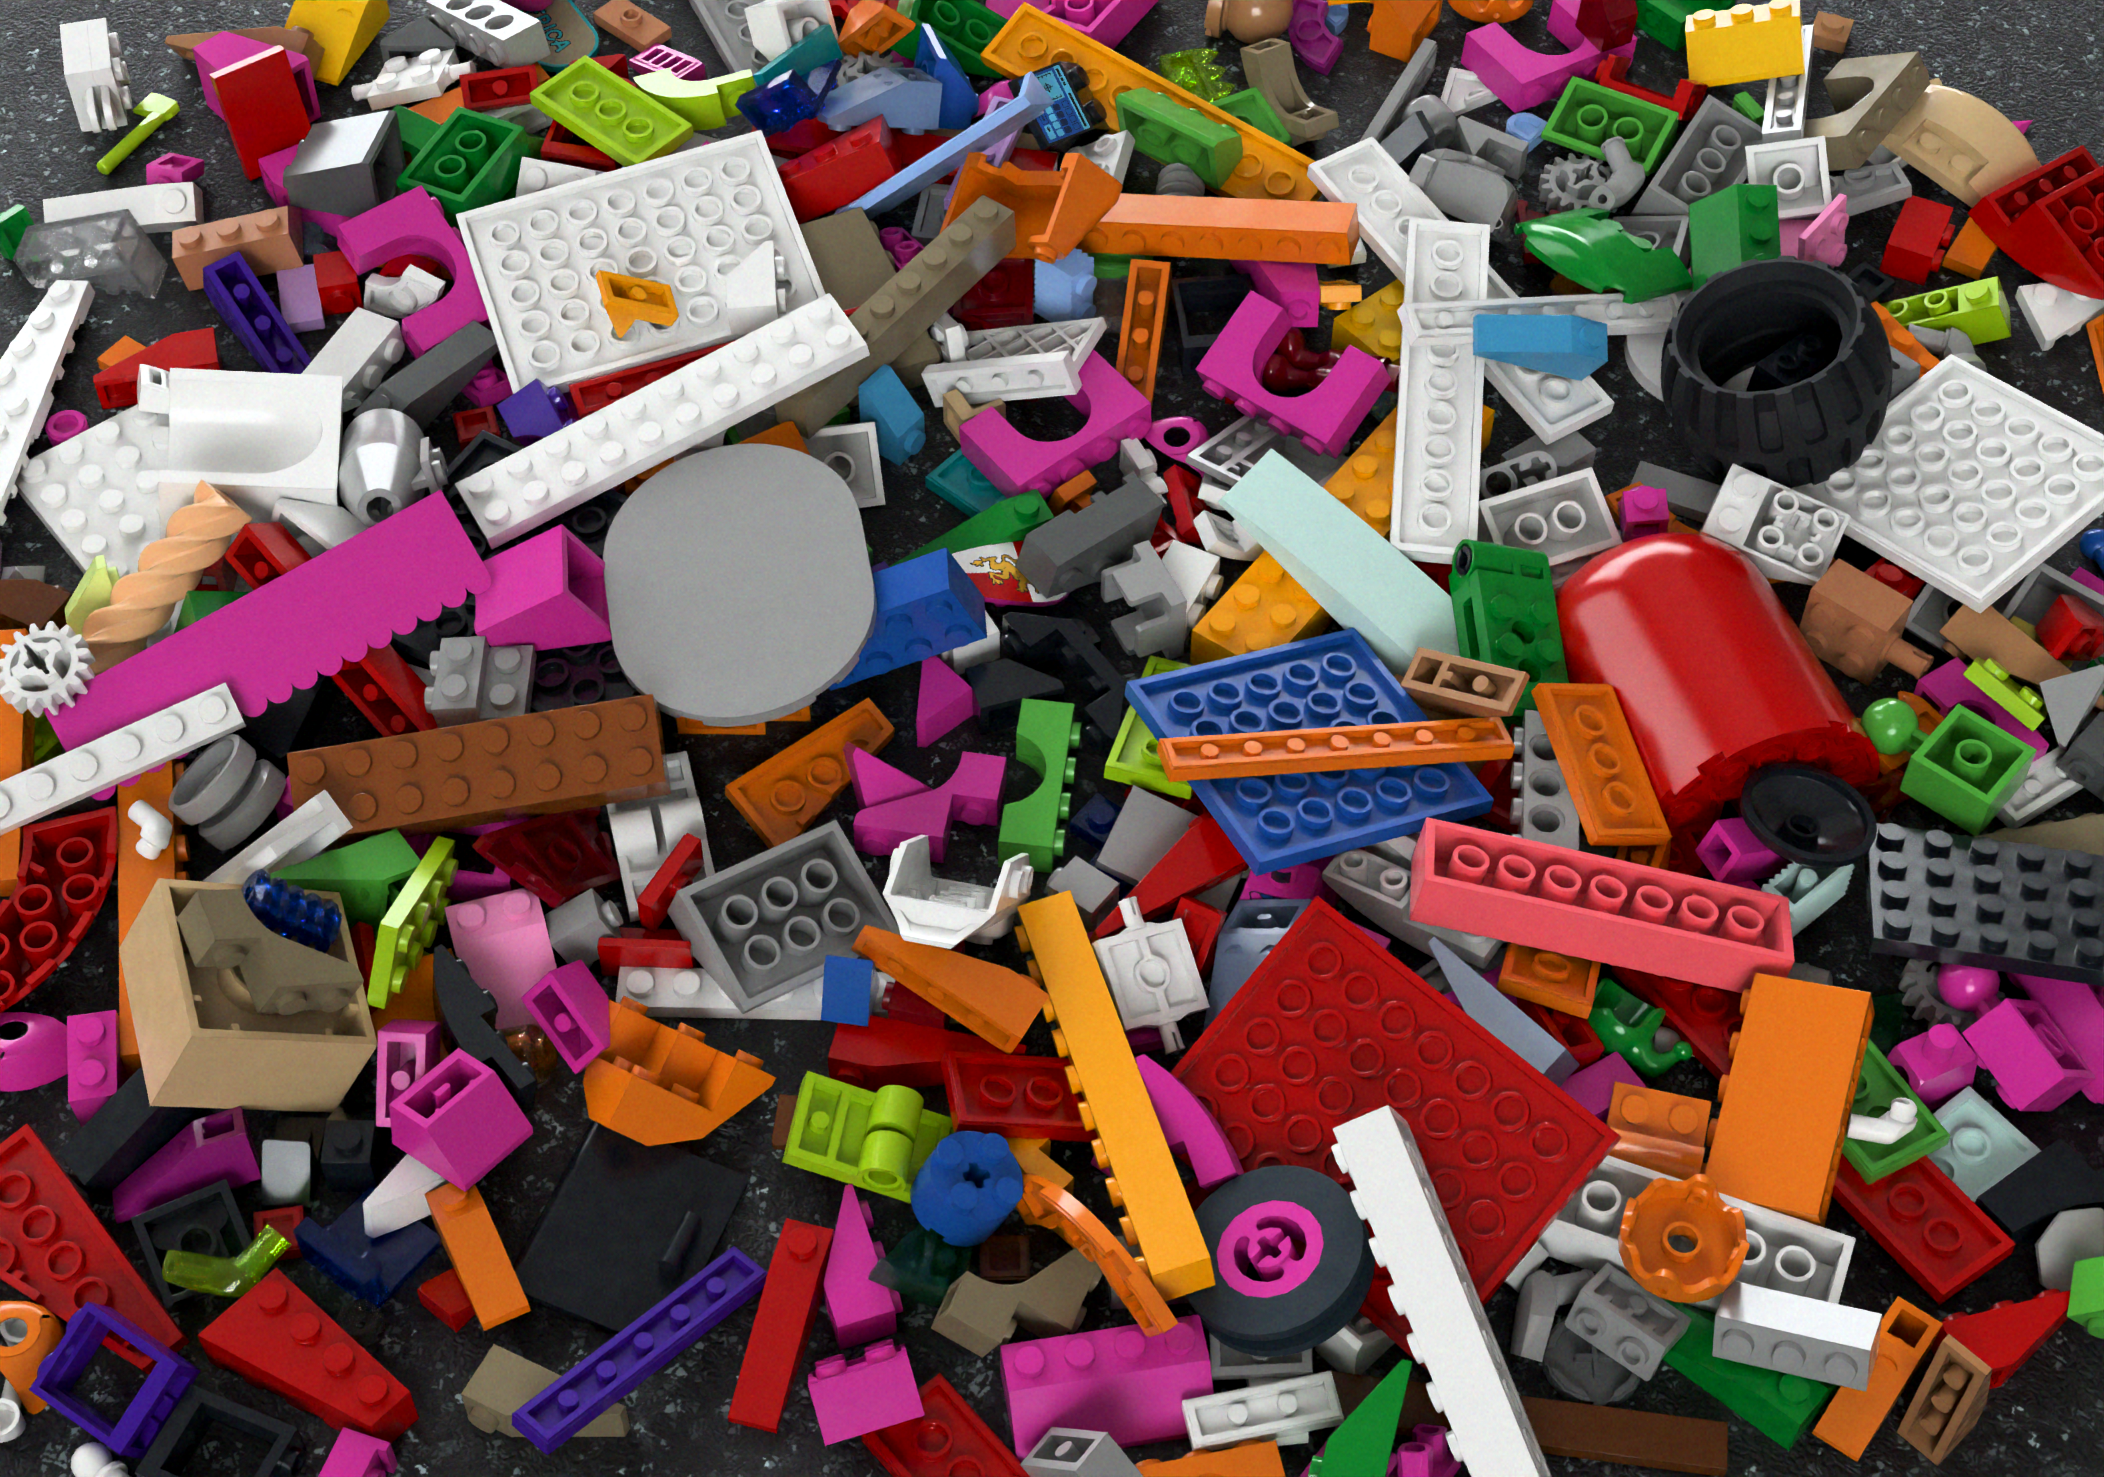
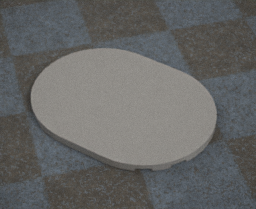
(739, 584)

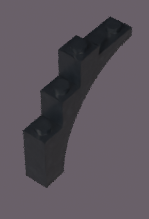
(2040, 1188)

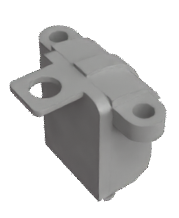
(1467, 189)

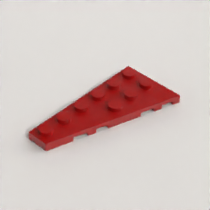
(65, 1254)

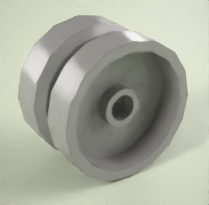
(227, 792)

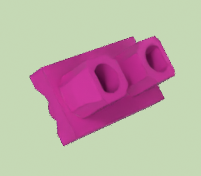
(1426, 1454)

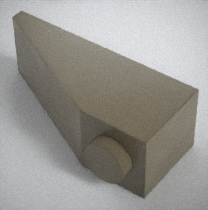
(508, 1382)

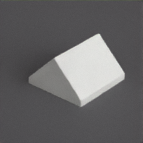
(1798, 171)

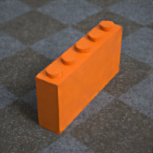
(1789, 1095)

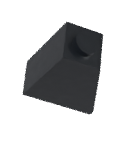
(289, 724)
(123, 1136)

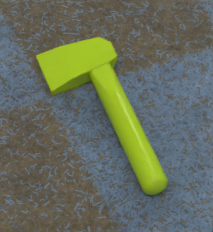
(156, 110)

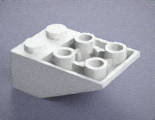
(1775, 526)

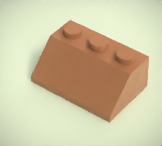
(265, 239)

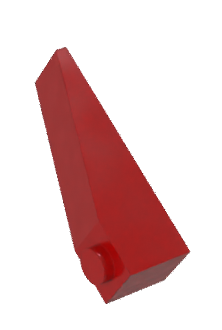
(1191, 867)
(898, 1053)
(782, 1325)

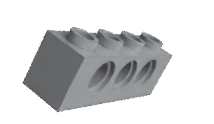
(491, 30)
(1543, 804)

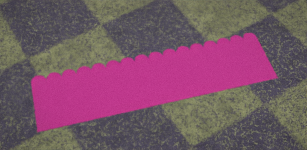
(291, 626)

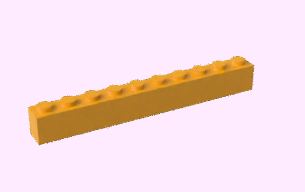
(1114, 1099)

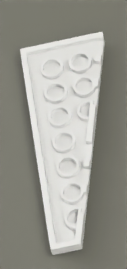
(29, 374)

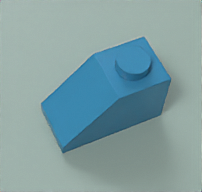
(895, 414)

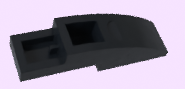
(469, 1024)

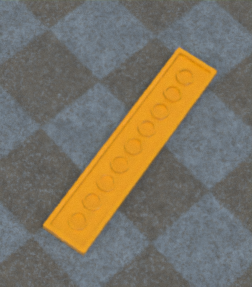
(1039, 40)

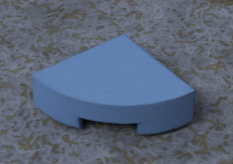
(1337, 18)

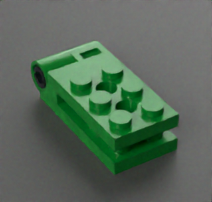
(1508, 614)

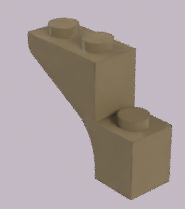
(277, 971)
(1048, 1305)

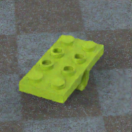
(863, 1135)

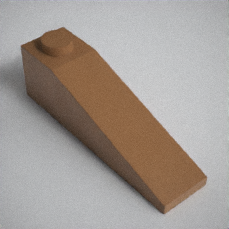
(296, 40)
(1994, 636)
(1946, 1401)

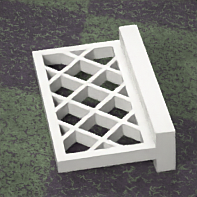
(999, 371)
(289, 842)

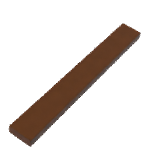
(1578, 1429)

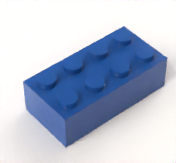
(921, 612)

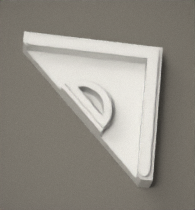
(1465, 91)

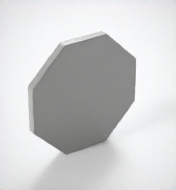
(2069, 1238)

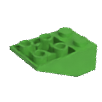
(364, 873)

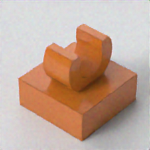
(1073, 494)

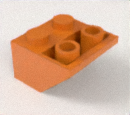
(1401, 26)

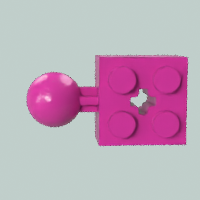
(2014, 1041)

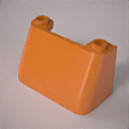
(1049, 206)

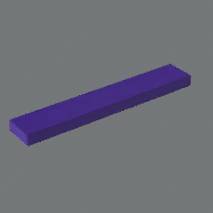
(639, 1350)

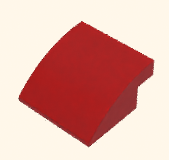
(2052, 222)

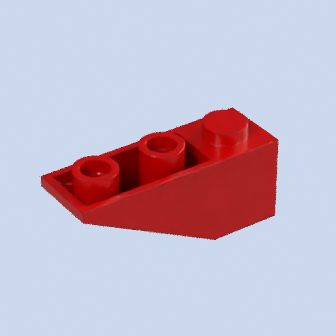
(2007, 1331)

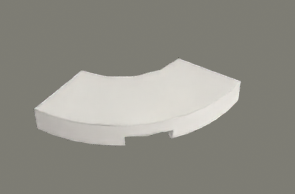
(402, 294)

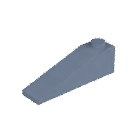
(1503, 1018)

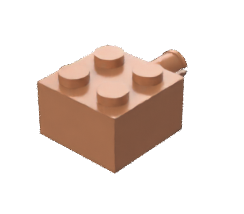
(1860, 625)

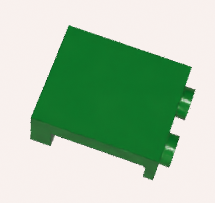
(1667, 18)

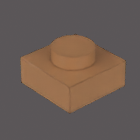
(1832, 32)

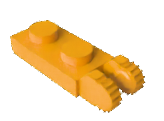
(1339, 294)

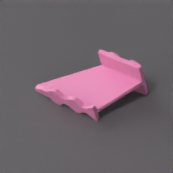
(1817, 238)

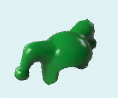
(1628, 1027)

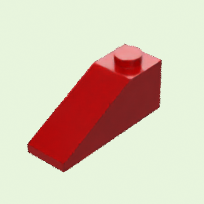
(185, 350)

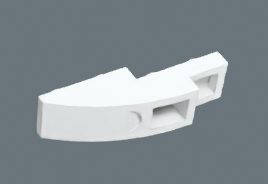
(1383, 895)

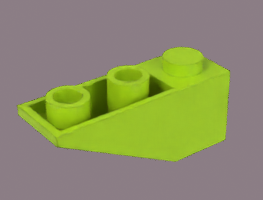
(1973, 307)

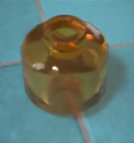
(532, 1045)

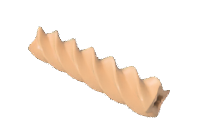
(166, 571)

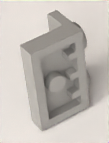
(1626, 1321)

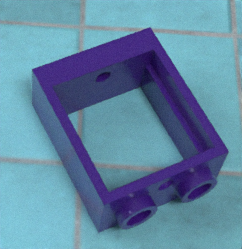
(153, 1401)

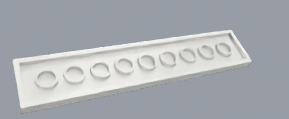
(1384, 204)
(1439, 399)
(661, 420)

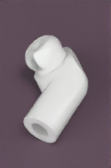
(155, 829)
(1888, 1127)

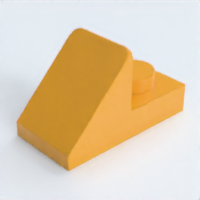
(635, 298)

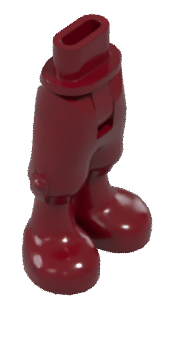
(1302, 369)

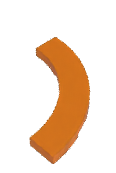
(1052, 1206)

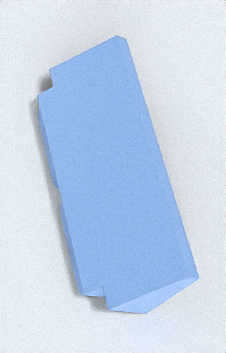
(953, 153)

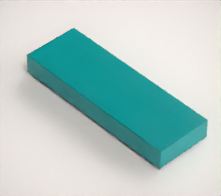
(804, 56)

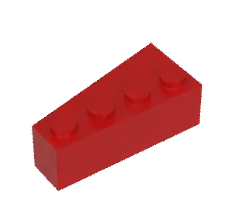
(841, 169)
(301, 1354)

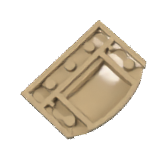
(1961, 143)

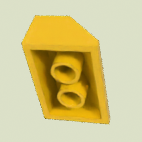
(1745, 43)

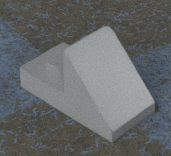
(1491, 145)

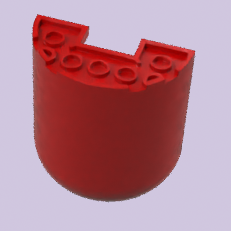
(1705, 671)

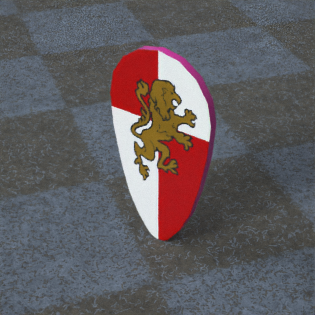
(998, 579)

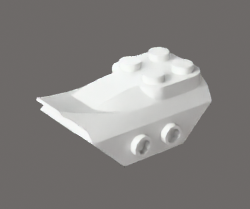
(947, 910)

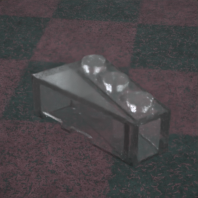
(94, 248)

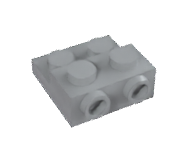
(479, 681)

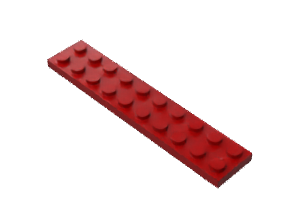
(1910, 1212)

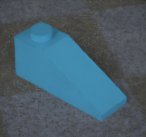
(1544, 343)

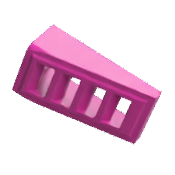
(681, 65)

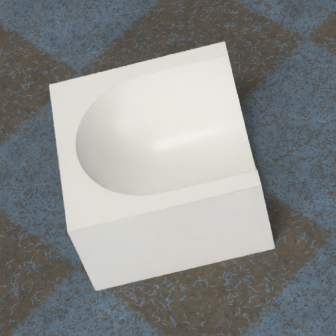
(252, 439)

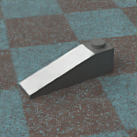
(435, 377)

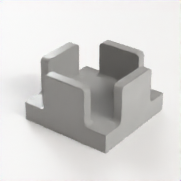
(1158, 602)

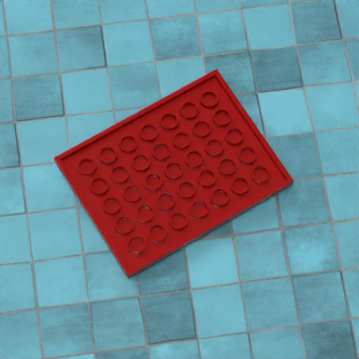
(1349, 1028)

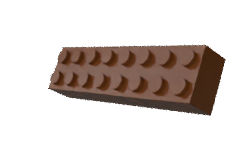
(489, 769)

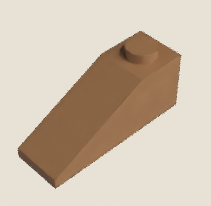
(1463, 685)

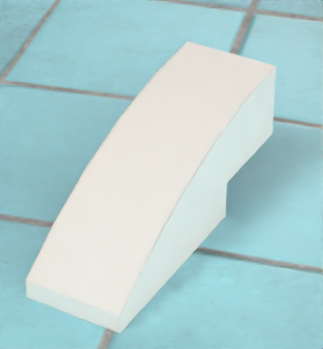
(400, 1197)

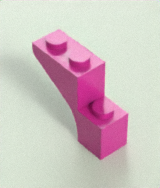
(969, 796)

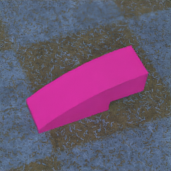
(1189, 1127)

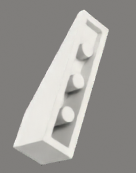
(153, 206)

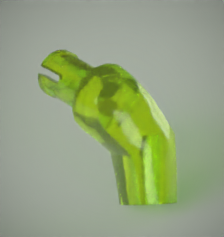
(225, 1275)

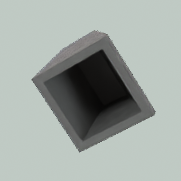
(347, 165)

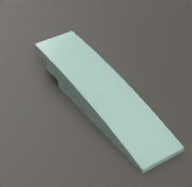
(1343, 563)

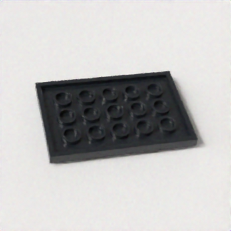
(1986, 903)

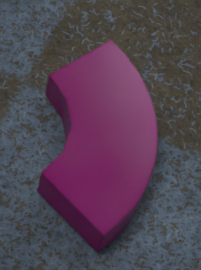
(1311, 37)

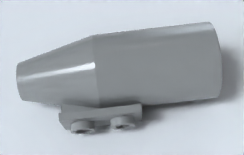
(386, 465)

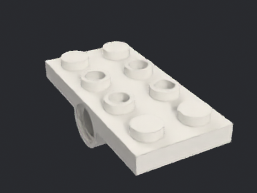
(652, 827)

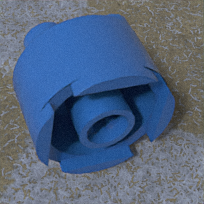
(967, 1187)

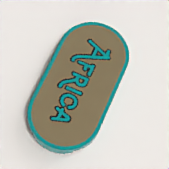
(567, 35)

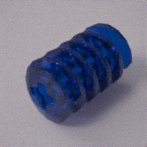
(292, 910)

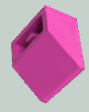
(458, 1120)
(864, 1392)

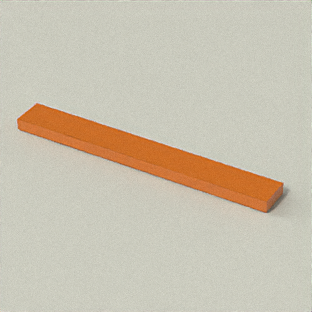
(1334, 748)

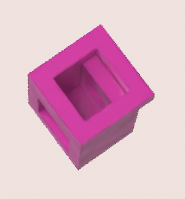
(1640, 507)
(359, 1456)

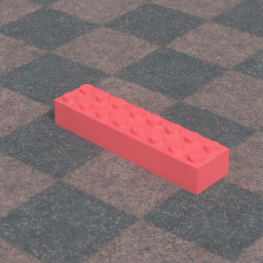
(1598, 907)

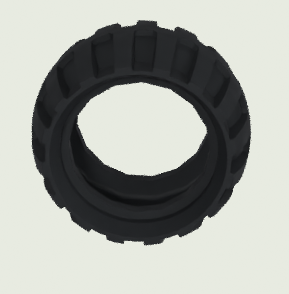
(1786, 432)

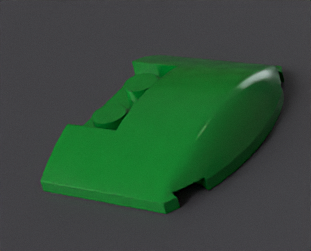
(1603, 255)

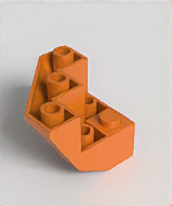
(665, 1081)

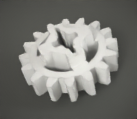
(61, 653)

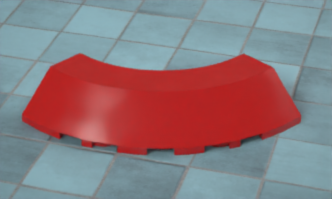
(56, 898)

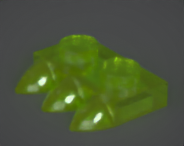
(1193, 73)

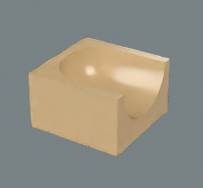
(204, 1036)

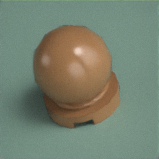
(1248, 19)

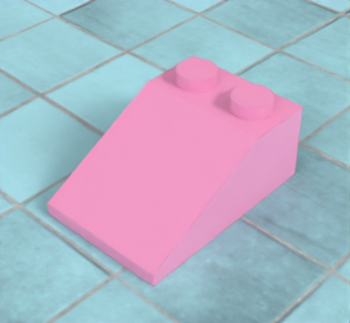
(504, 948)

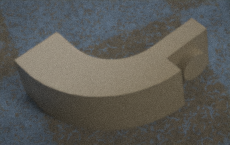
(1272, 70)

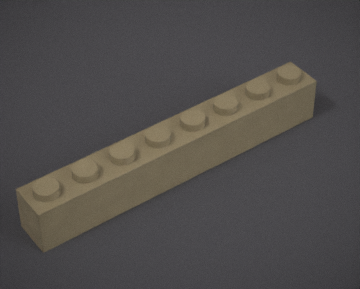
(909, 307)

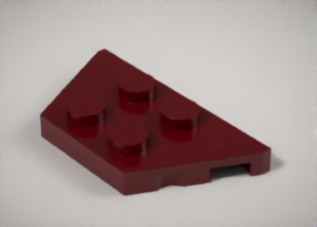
(999, 298)
(554, 855)

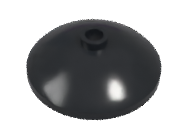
(1807, 815)

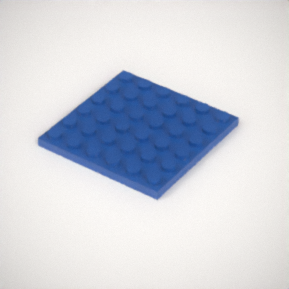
(1296, 687)

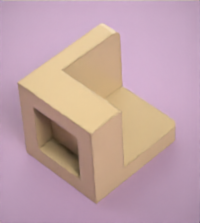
(958, 411)

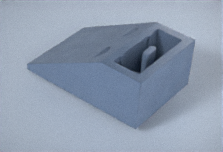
(903, 95)
(1245, 942)

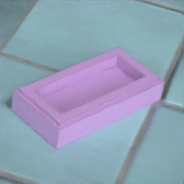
(300, 299)

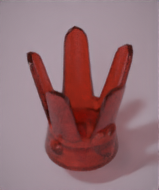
(1887, 792)

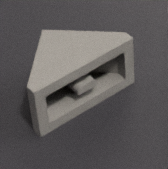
(2071, 701)

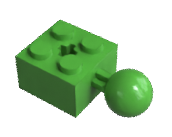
(1958, 770)

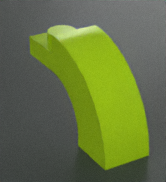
(698, 102)

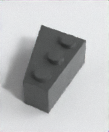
(1079, 546)

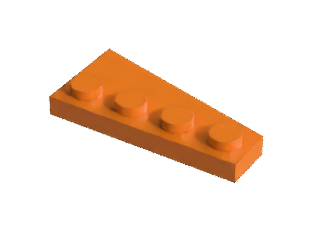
(805, 778)

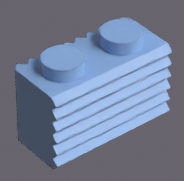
(1065, 288)

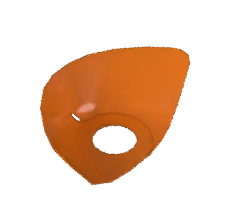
(21, 1361)

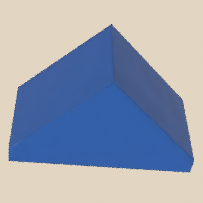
(849, 990)

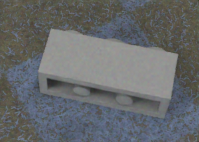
(1797, 1335)

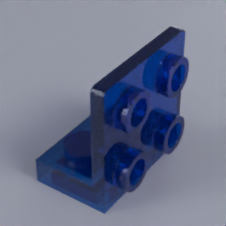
(789, 98)
(363, 1264)

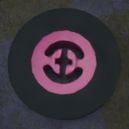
(1298, 1298)

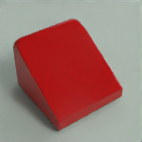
(447, 1299)

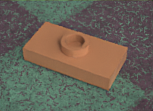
(631, 24)

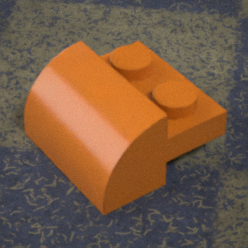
(1659, 1129)

